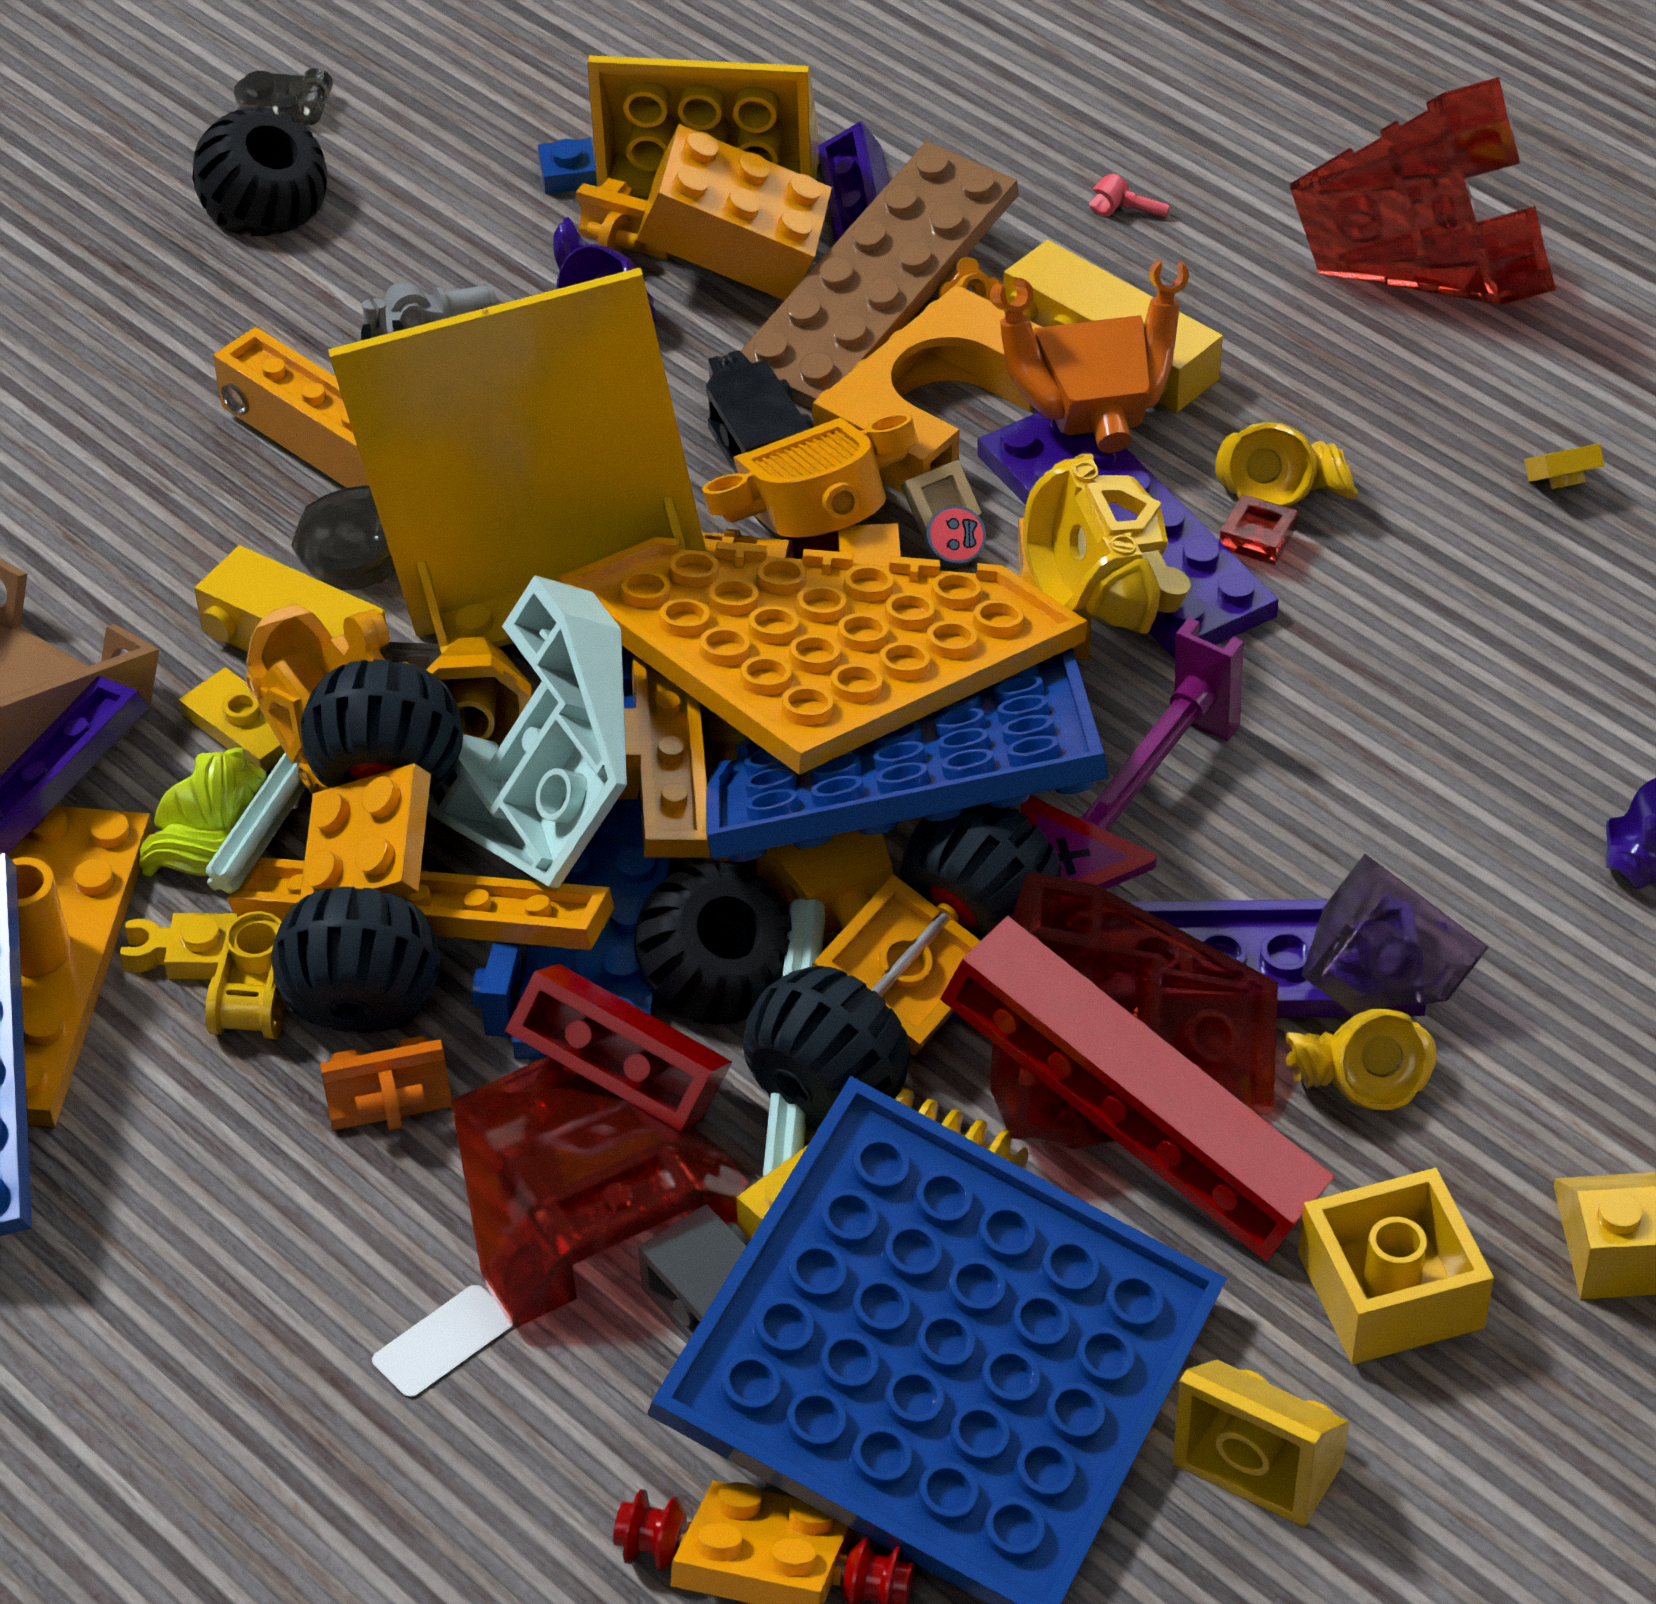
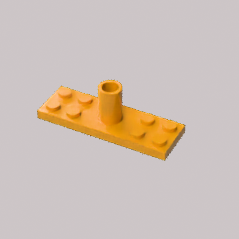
(71, 906)

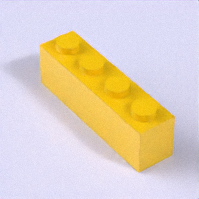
(1078, 291)

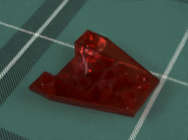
(569, 1172)

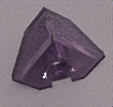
(1387, 945)

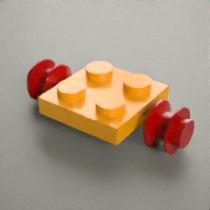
(760, 1549)

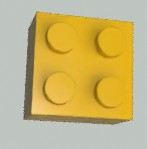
(1394, 1265)

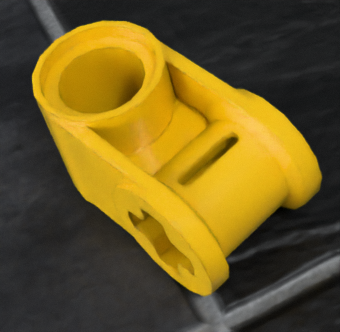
(244, 988)

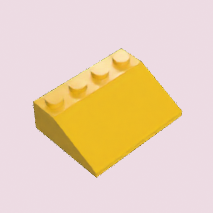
(741, 104)

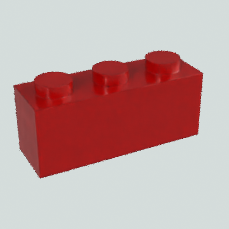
(618, 1046)

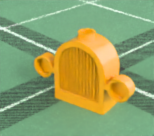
(813, 478)

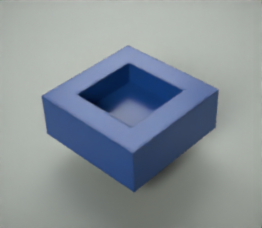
(567, 165)
(498, 988)

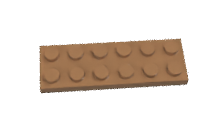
(881, 269)

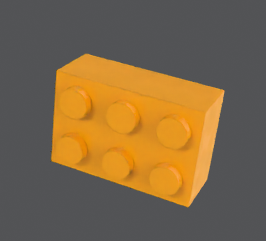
(734, 213)

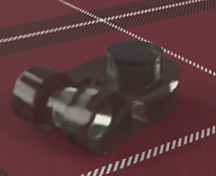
(292, 94)

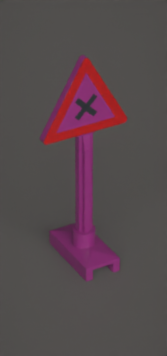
(1203, 696)

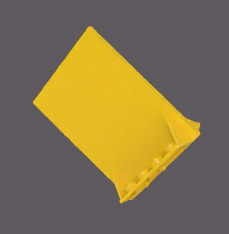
(517, 447)

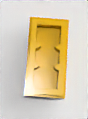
(232, 717)

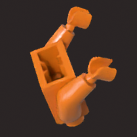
(1097, 371)

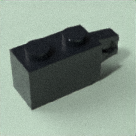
(749, 405)

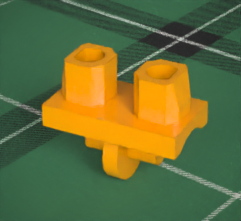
(613, 217)

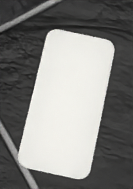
(441, 1341)

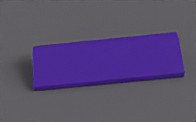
(855, 171)

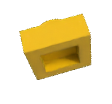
(1565, 466)

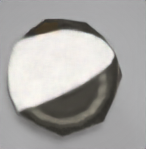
(344, 540)

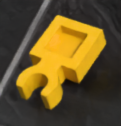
(185, 948)

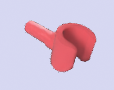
(1114, 191)

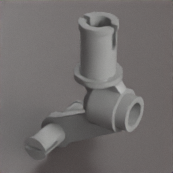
(413, 308)

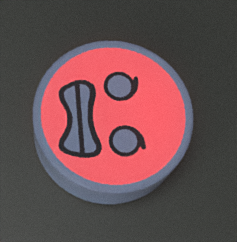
(954, 536)

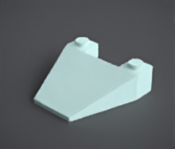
(565, 754)

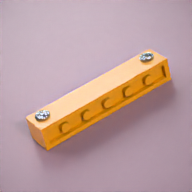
(289, 403)

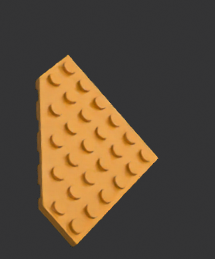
(821, 647)

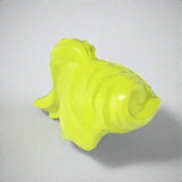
(201, 812)

